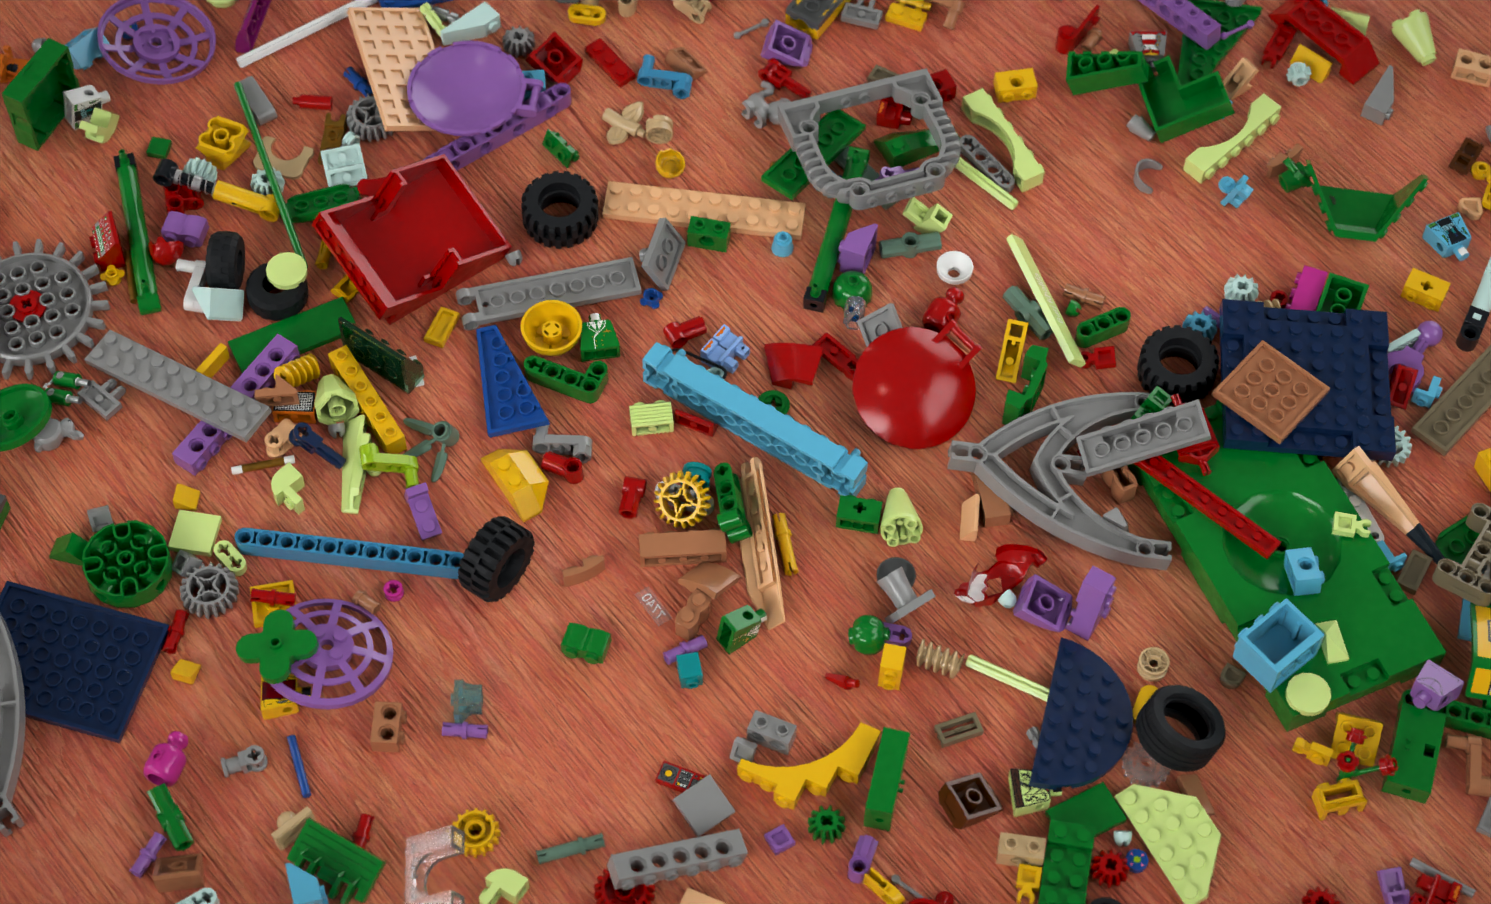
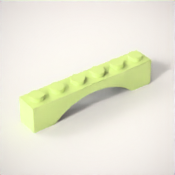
(983, 112)
(1207, 160)

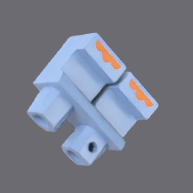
(724, 348)

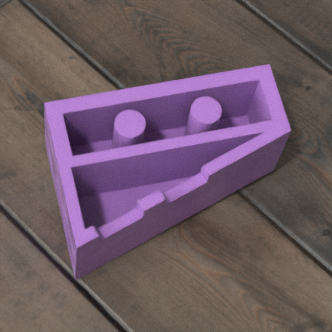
(1093, 603)

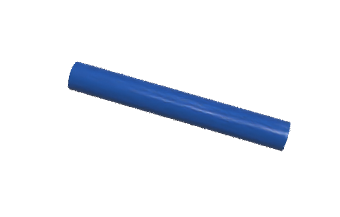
(299, 767)

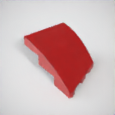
(792, 363)

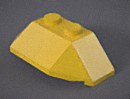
(519, 480)

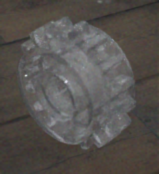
(1138, 772)

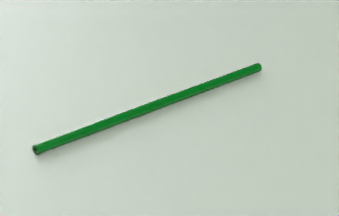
(269, 170)

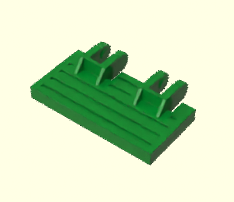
(339, 861)

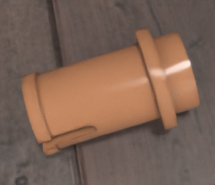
(1093, 37)
(365, 601)

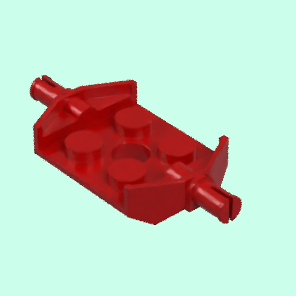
(1201, 452)

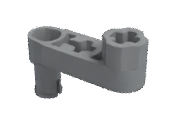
(576, 445)

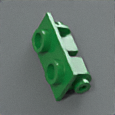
(557, 146)

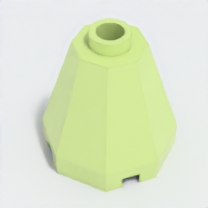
(335, 401)

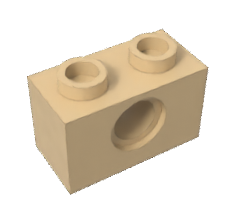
(1020, 849)

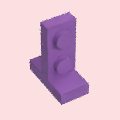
(422, 511)

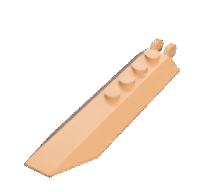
(759, 550)

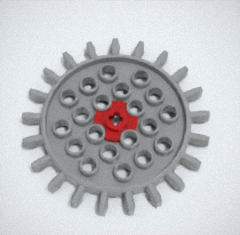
(31, 307)

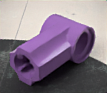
(862, 858)

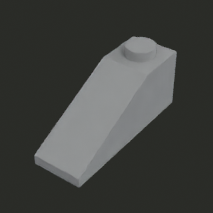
(1379, 103)

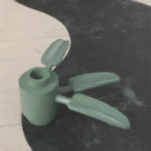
(442, 432)

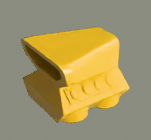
(223, 142)

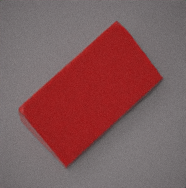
(1401, 385)
(695, 422)

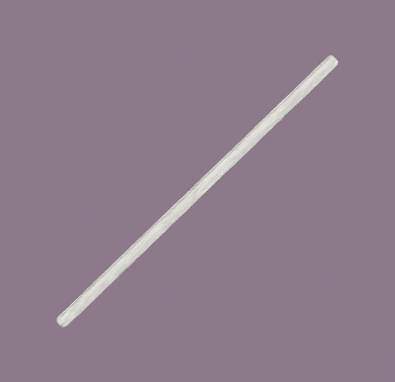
(299, 33)

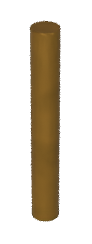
(130, 277)

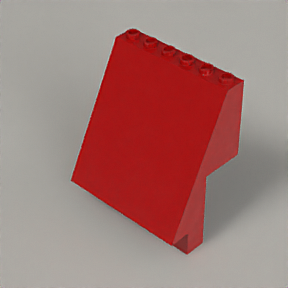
(412, 238)

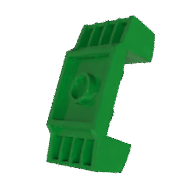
(1035, 371)

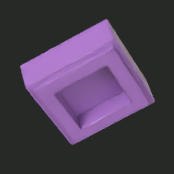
(779, 839)

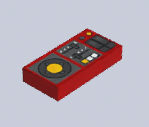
(677, 777)

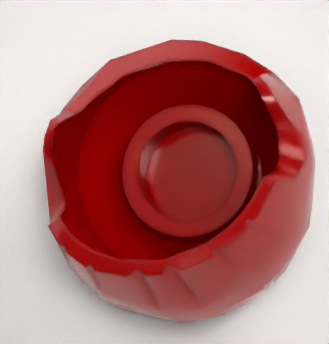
(165, 252)

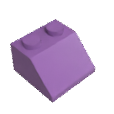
(858, 249)

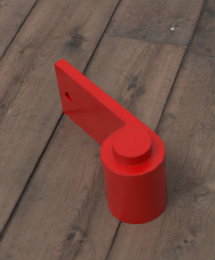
(1069, 37)

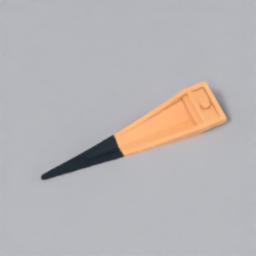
(1372, 486)

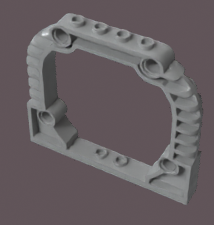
(913, 89)

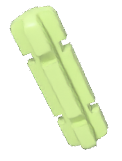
(432, 18)

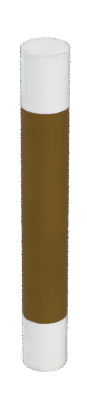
(262, 465)

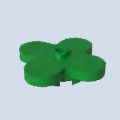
(277, 646)

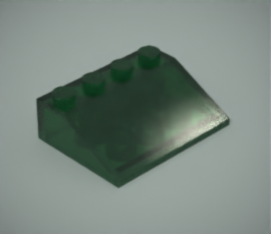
(381, 356)

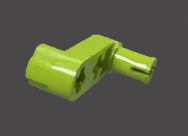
(374, 461)

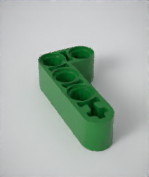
(539, 370)

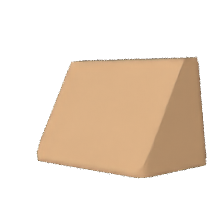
(970, 518)

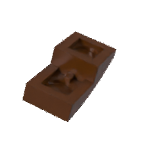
(1466, 156)

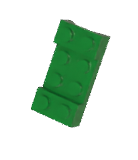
(1066, 863)

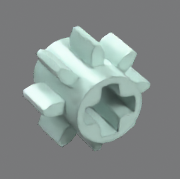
(1298, 74)

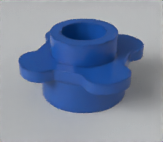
(651, 293)

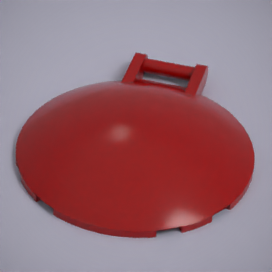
(916, 386)

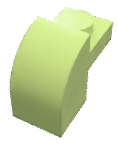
(100, 126)
(927, 219)
(285, 486)
(504, 883)

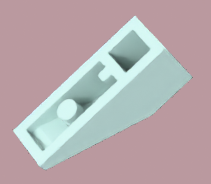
(473, 25)

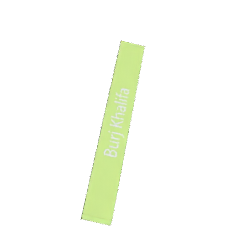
(1045, 301)

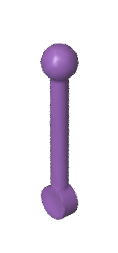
(1249, 24)

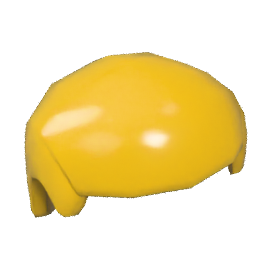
(670, 163)

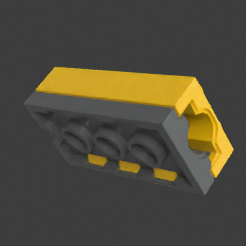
(813, 15)

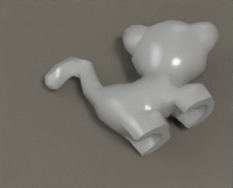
(760, 108)

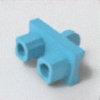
(1236, 192)

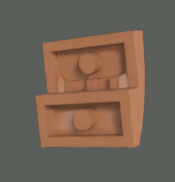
(710, 579)

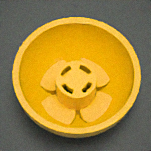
(551, 327)

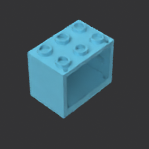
(1277, 644)

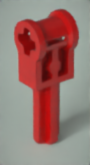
(781, 77)

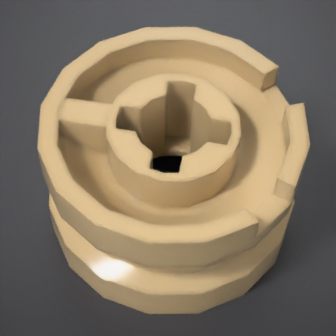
(659, 129)
(1150, 656)

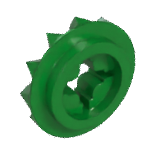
(781, 400)

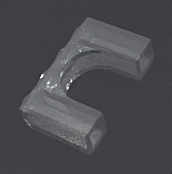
(422, 854)

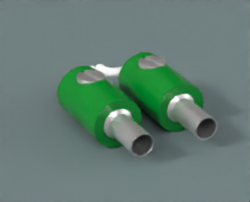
(66, 380)

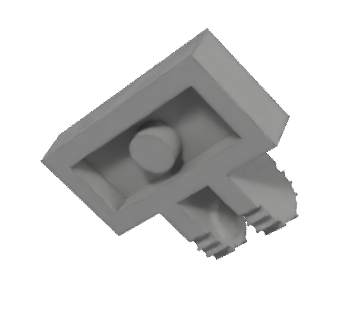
(862, 15)
(100, 400)

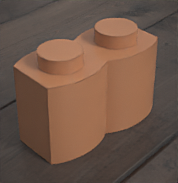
(1122, 483)
(691, 616)

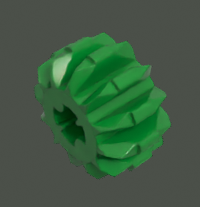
(826, 817)

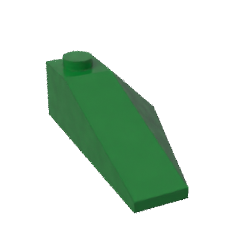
(906, 146)

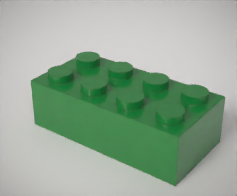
(1342, 294)

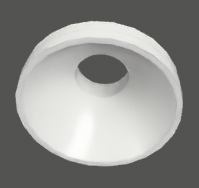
(954, 261)

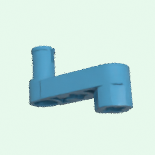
(662, 79)

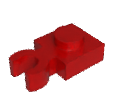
(1102, 358)

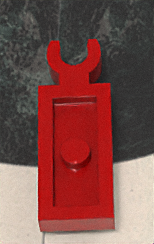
(1278, 44)

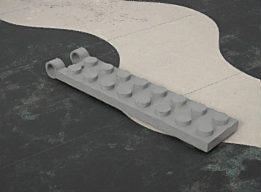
(573, 286)

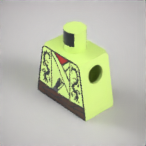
(1027, 798)

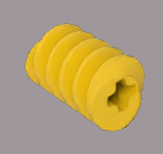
(299, 370)

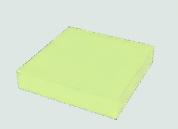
(195, 533)

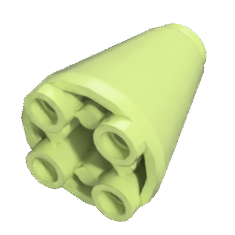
(1416, 36)
(900, 520)

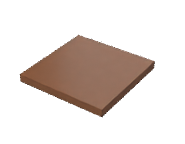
(1271, 391)

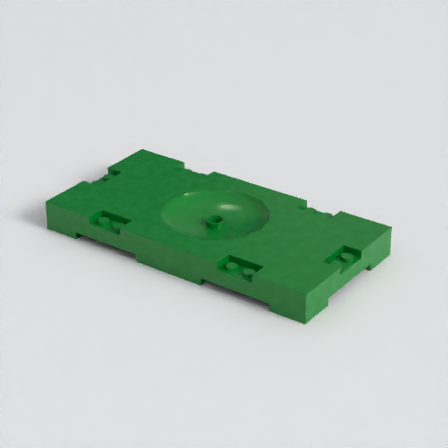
(1296, 504)

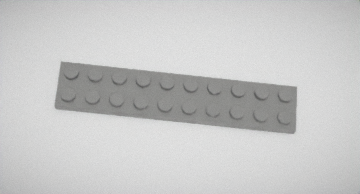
(178, 385)

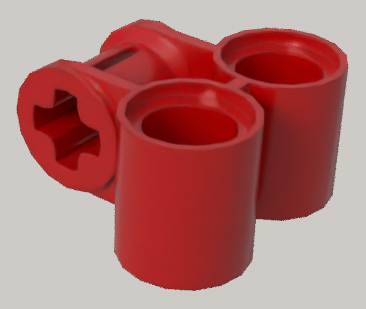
(182, 198)

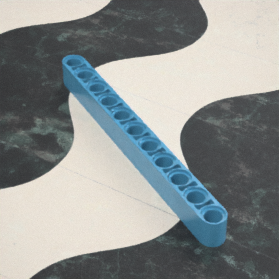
(342, 547)

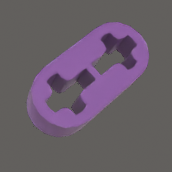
(896, 631)

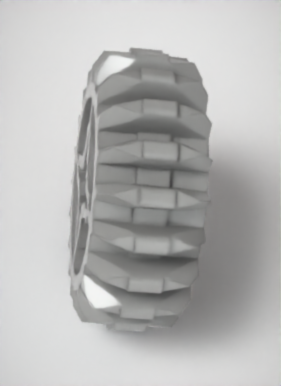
(368, 112)
(208, 579)

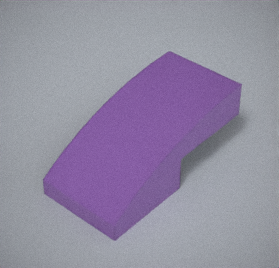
(1393, 886)

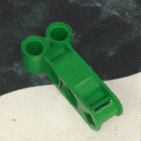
(731, 506)

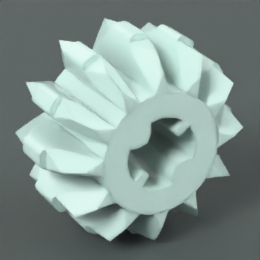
(202, 168)
(261, 184)
(1241, 289)

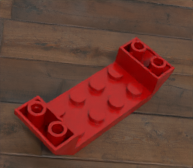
(1331, 34)

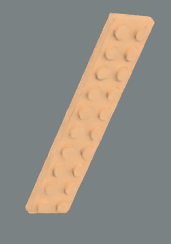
(744, 213)

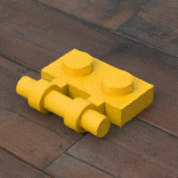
(907, 16)

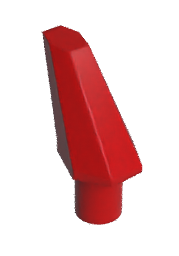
(843, 681)

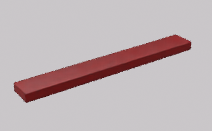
(1210, 505)

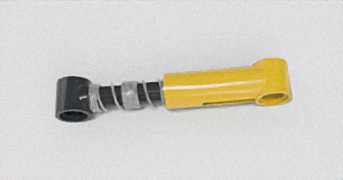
(266, 206)

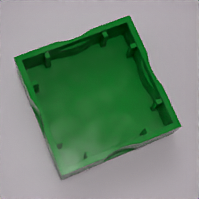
(37, 96)

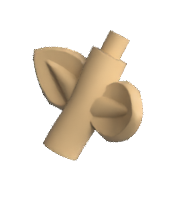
(625, 123)

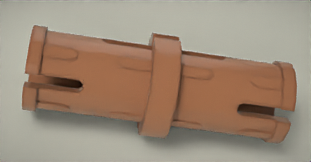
(1084, 295)

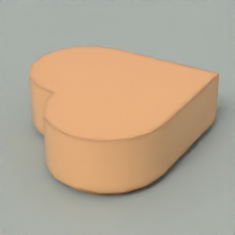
(1471, 207)

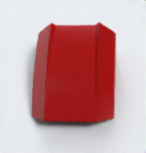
(557, 60)

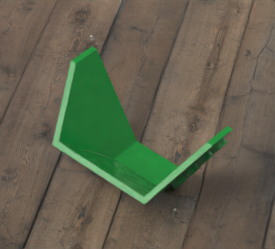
(1363, 213)

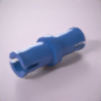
(359, 83)

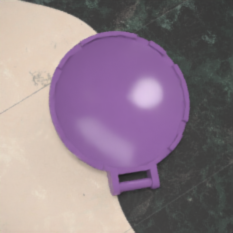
(470, 89)

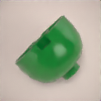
(851, 284)

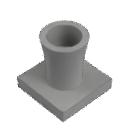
(901, 594)

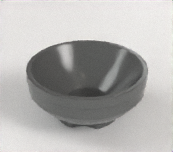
(894, 563)

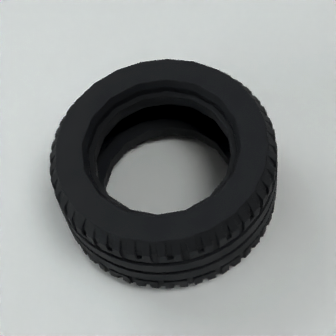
(1169, 746)

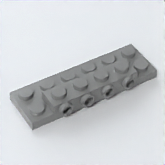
(1143, 438)

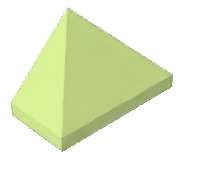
(1333, 643)

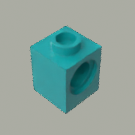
(689, 670)

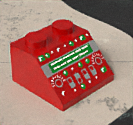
(107, 243)

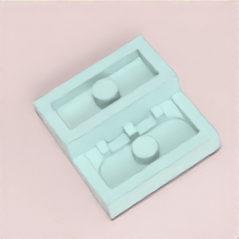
(344, 165)

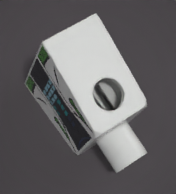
(81, 102)

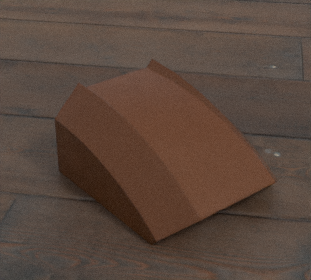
(968, 800)

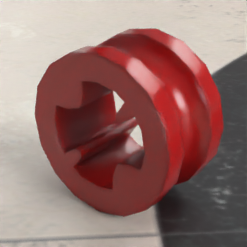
(1281, 295)

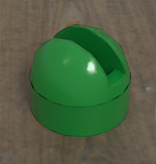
(1071, 308)

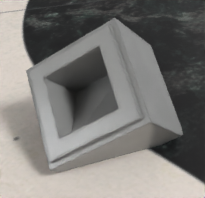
(184, 563)

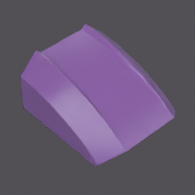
(787, 45)
(1043, 604)

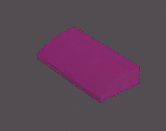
(251, 25)

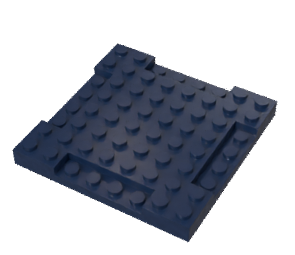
(1336, 348)

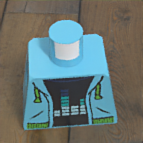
(1448, 236)

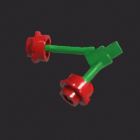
(1348, 761)

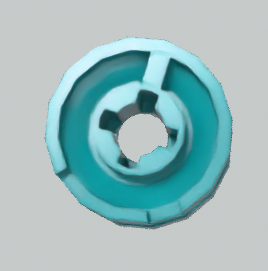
(700, 469)

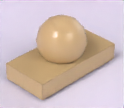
(290, 826)

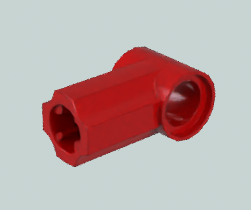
(679, 334)
(562, 466)
(632, 491)

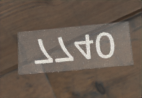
(653, 606)

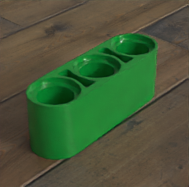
(1111, 323)

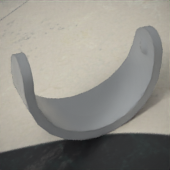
(1145, 164)

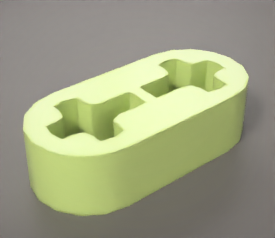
(233, 555)

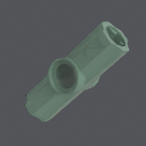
(910, 245)
(1028, 312)

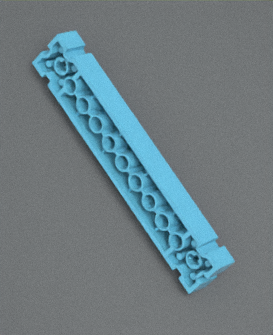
(754, 420)

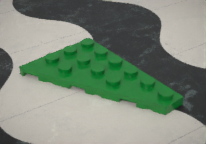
(1197, 61)

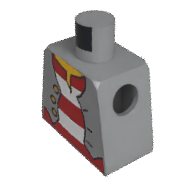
(1150, 43)

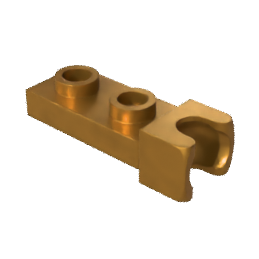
(333, 134)

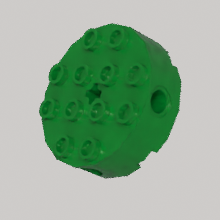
(127, 564)

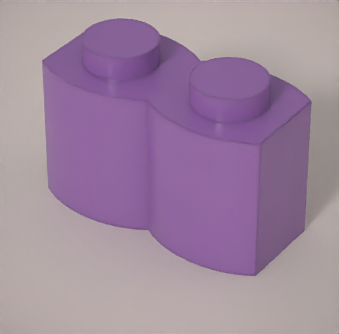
(185, 228)

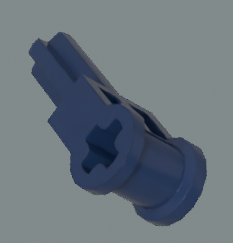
(313, 443)

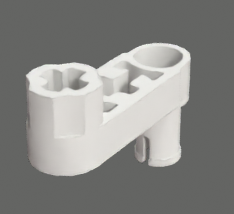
(197, 279)

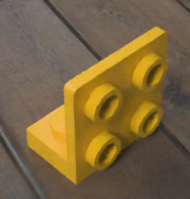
(1365, 752)

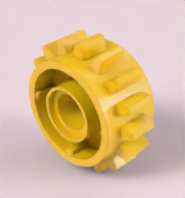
(482, 822)

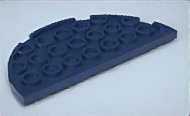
(1083, 721)

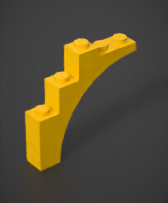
(818, 776)

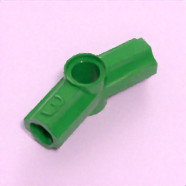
(170, 817)

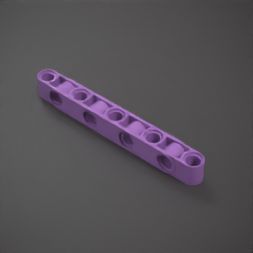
(470, 148)

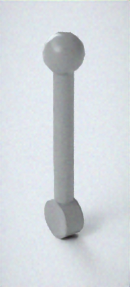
(764, 23)
(895, 879)

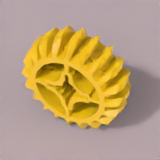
(665, 496)

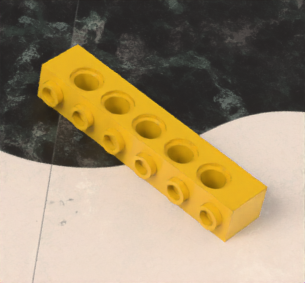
(369, 403)

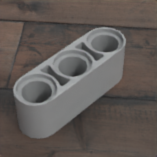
(259, 103)

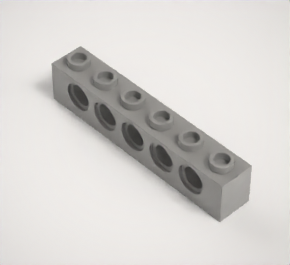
(729, 842)

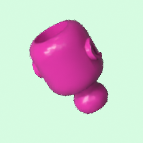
(167, 760)

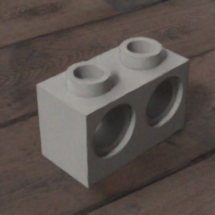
(771, 732)

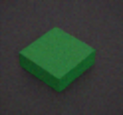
(159, 148)

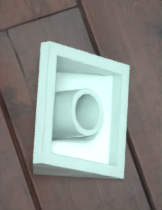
(220, 303)

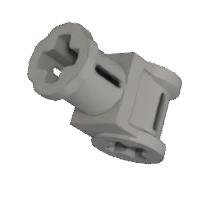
(245, 761)

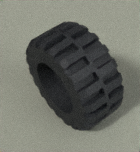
(556, 189)
(1183, 344)
(496, 559)

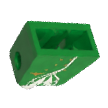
(598, 339)
(739, 627)

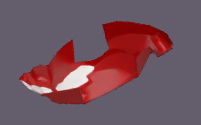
(1011, 567)

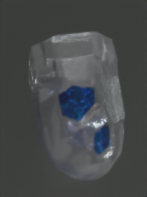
(854, 311)

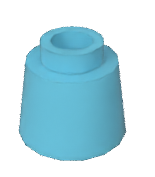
(782, 244)

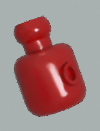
(943, 310)

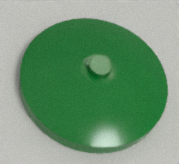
(23, 414)

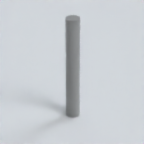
(1415, 863)

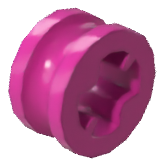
(388, 593)

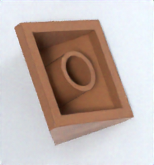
(179, 873)

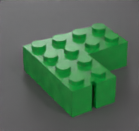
(1185, 107)

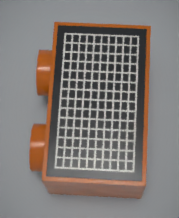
(298, 413)

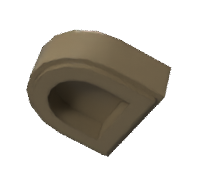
(1231, 676)

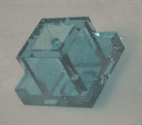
(466, 700)

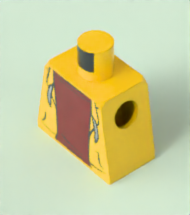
(276, 705)

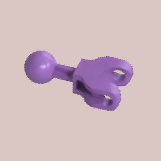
(1412, 357)

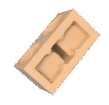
(1472, 68)

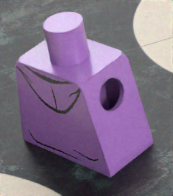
(1435, 687)

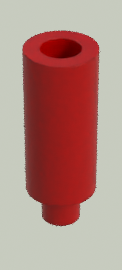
(314, 102)

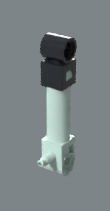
(1477, 314)

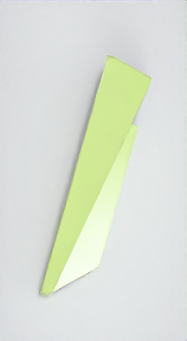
(352, 473)

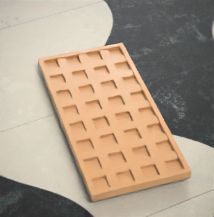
(390, 47)

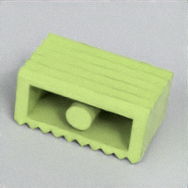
(651, 418)

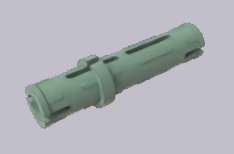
(570, 848)

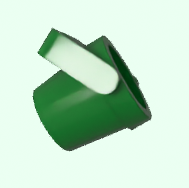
(1294, 177)

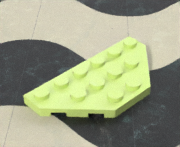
(1176, 835)

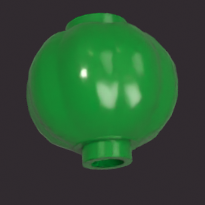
(868, 634)

